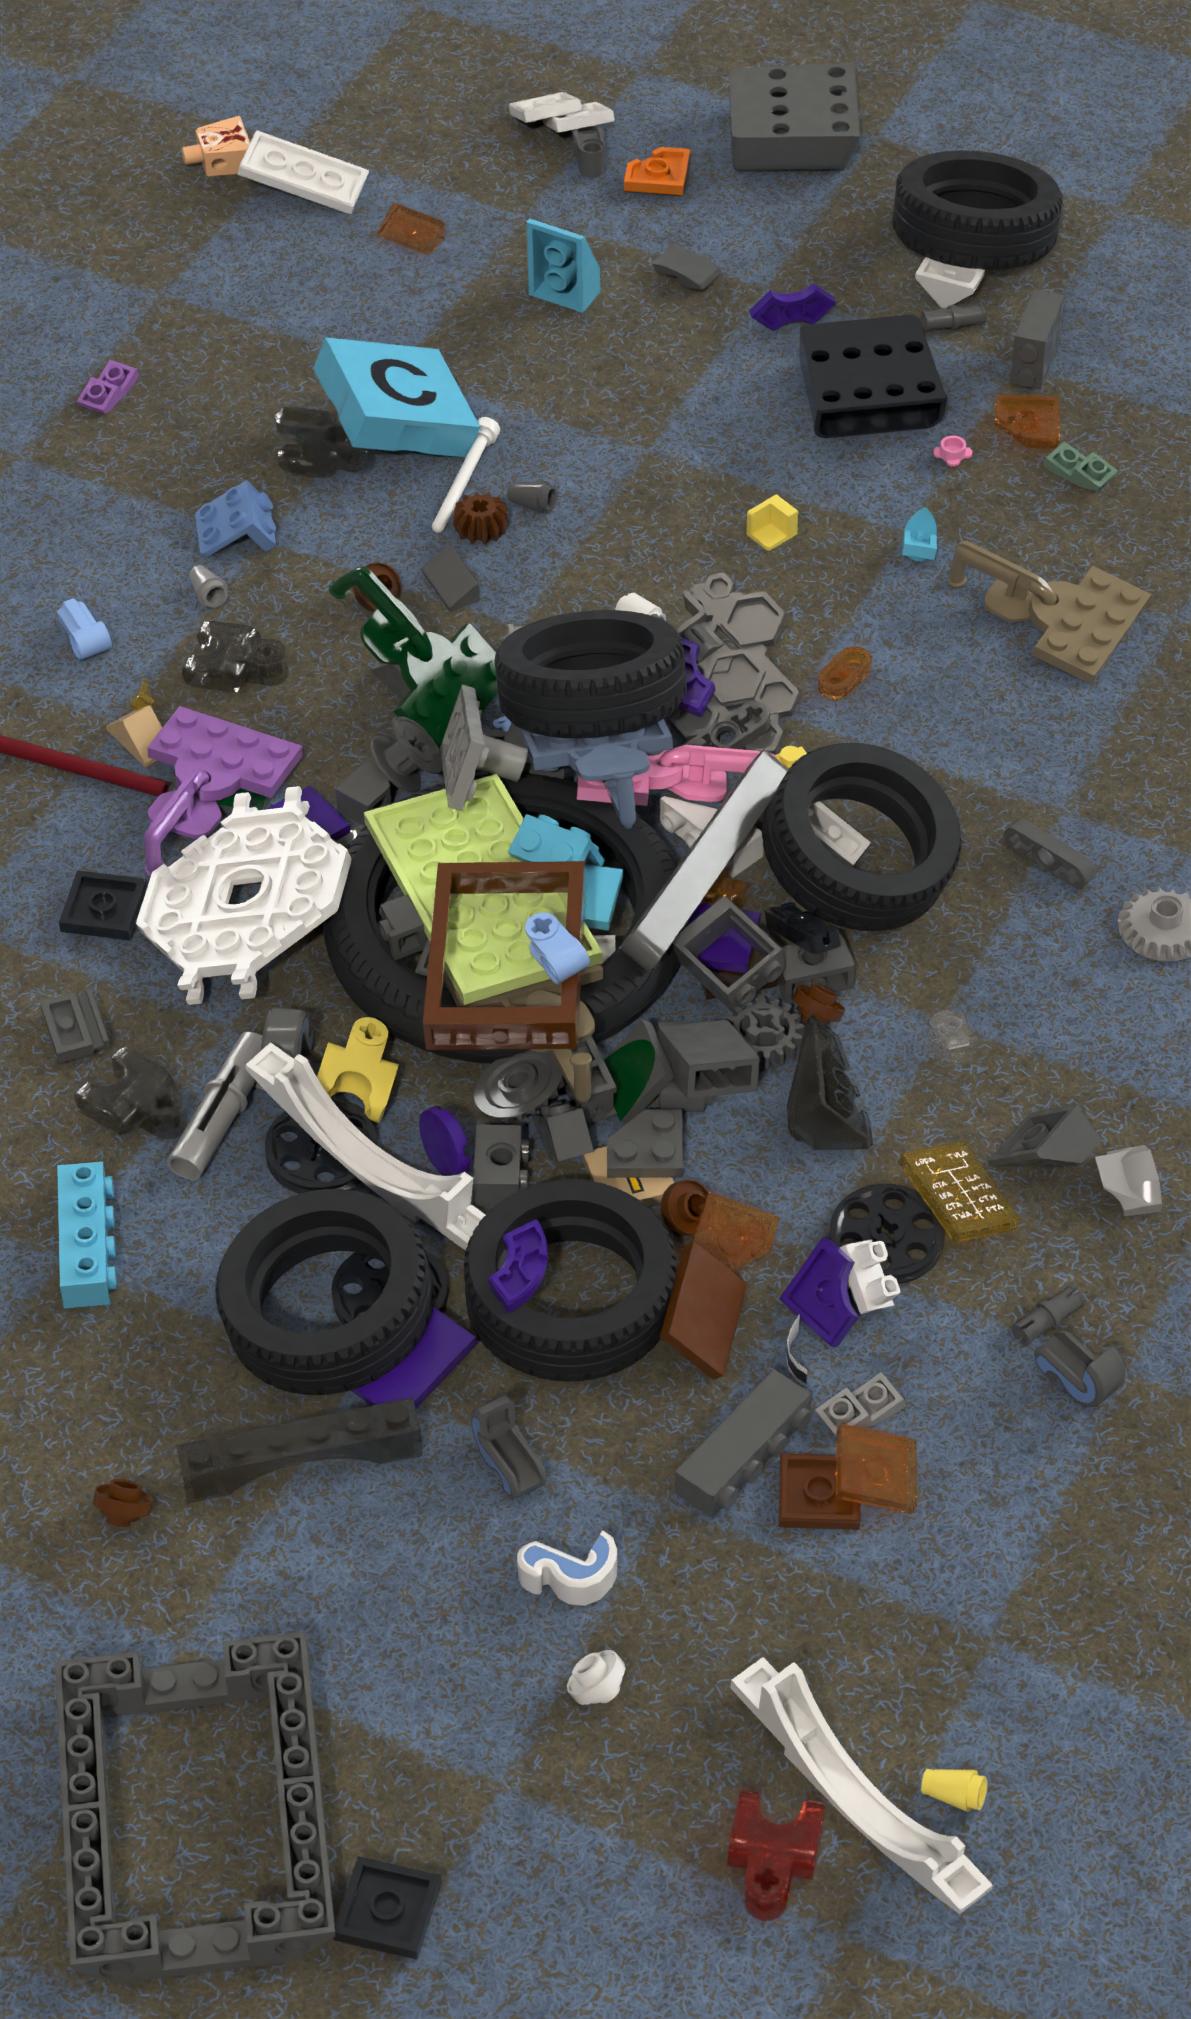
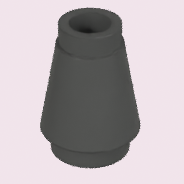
(534, 495)

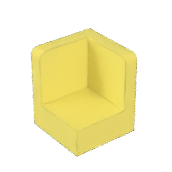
(772, 522)

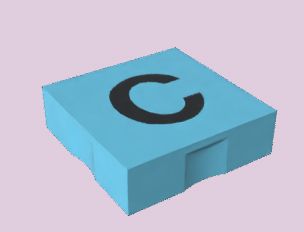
(396, 397)

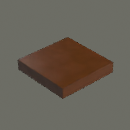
(809, 1494)

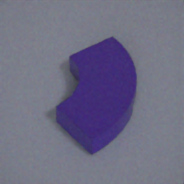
(523, 1267)

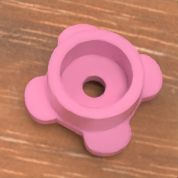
(952, 450)

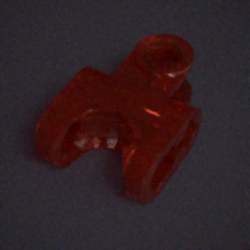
(773, 1853)

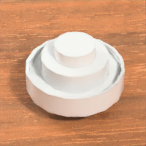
(596, 1678)

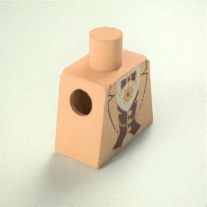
(219, 147)

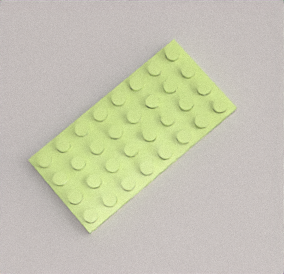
(486, 931)

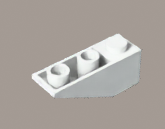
(689, 821)

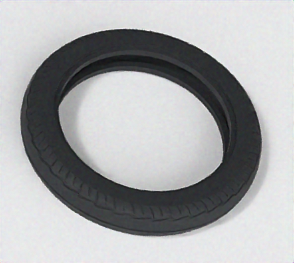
(396, 994)

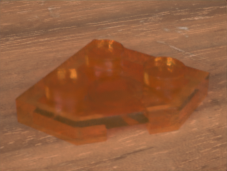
(1029, 419)
(734, 1231)

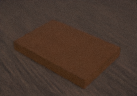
(703, 1310)

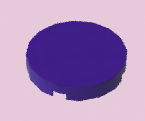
(444, 1141)

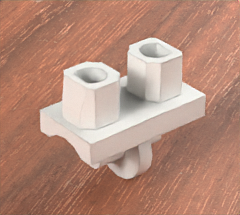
(866, 1280)

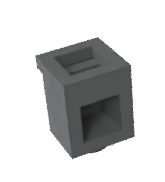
(402, 927)

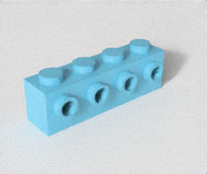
(84, 1235)

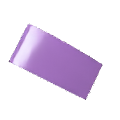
(109, 388)

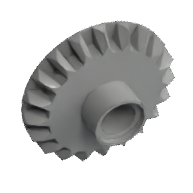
(1157, 925)

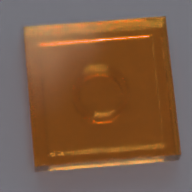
(876, 1468)

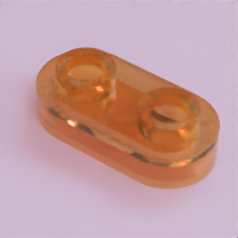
(840, 677)

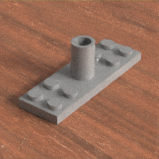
(468, 750)

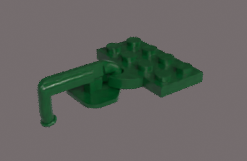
(427, 661)

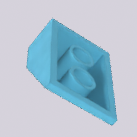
(561, 266)

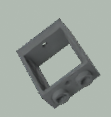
(709, 928)

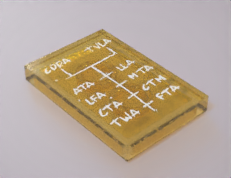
(959, 1191)

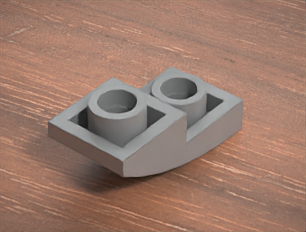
(862, 1407)

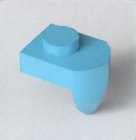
(920, 536)

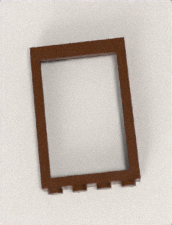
(503, 1026)

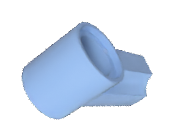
(84, 633)

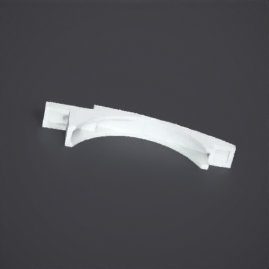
(436, 1199)
(792, 1716)

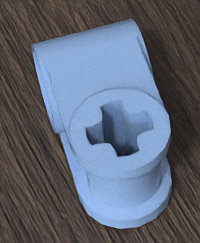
(555, 947)

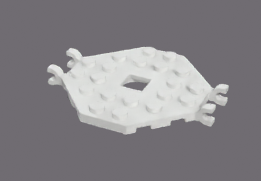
(188, 901)

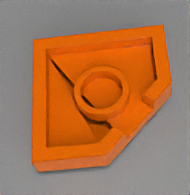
(659, 174)

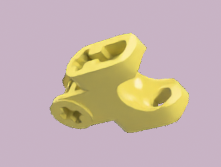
(360, 1067)

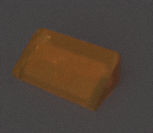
(412, 229)

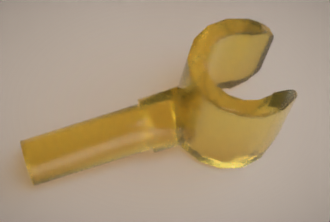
(142, 698)

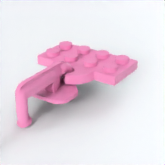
(686, 770)

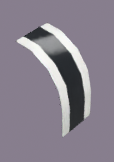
(795, 1369)

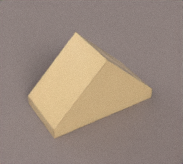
(136, 732)

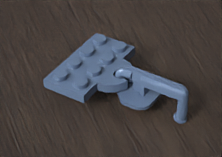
(604, 759)

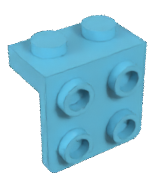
(545, 841)

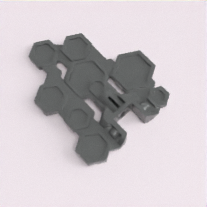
(741, 674)

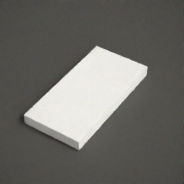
(303, 172)

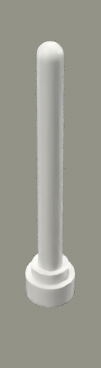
(486, 436)

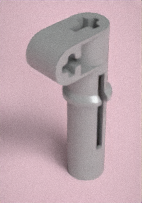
(222, 1102)

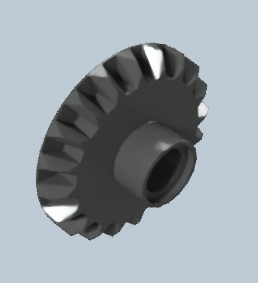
(518, 1085)

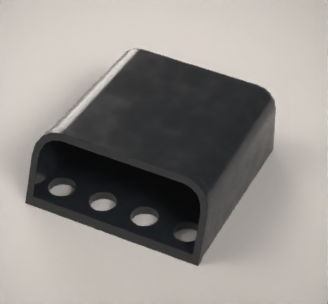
(870, 376)

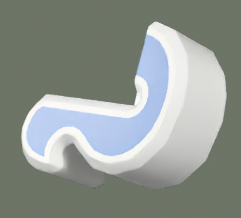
(569, 1577)

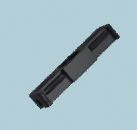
(802, 928)

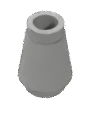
(209, 587)

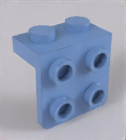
(234, 514)

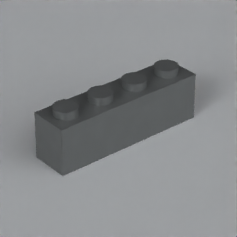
(743, 1444)

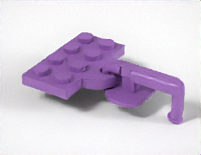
(210, 764)

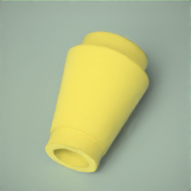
(956, 1787)

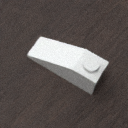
(835, 834)

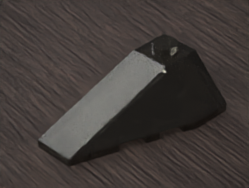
(822, 1096)

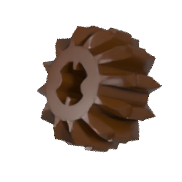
(480, 518)

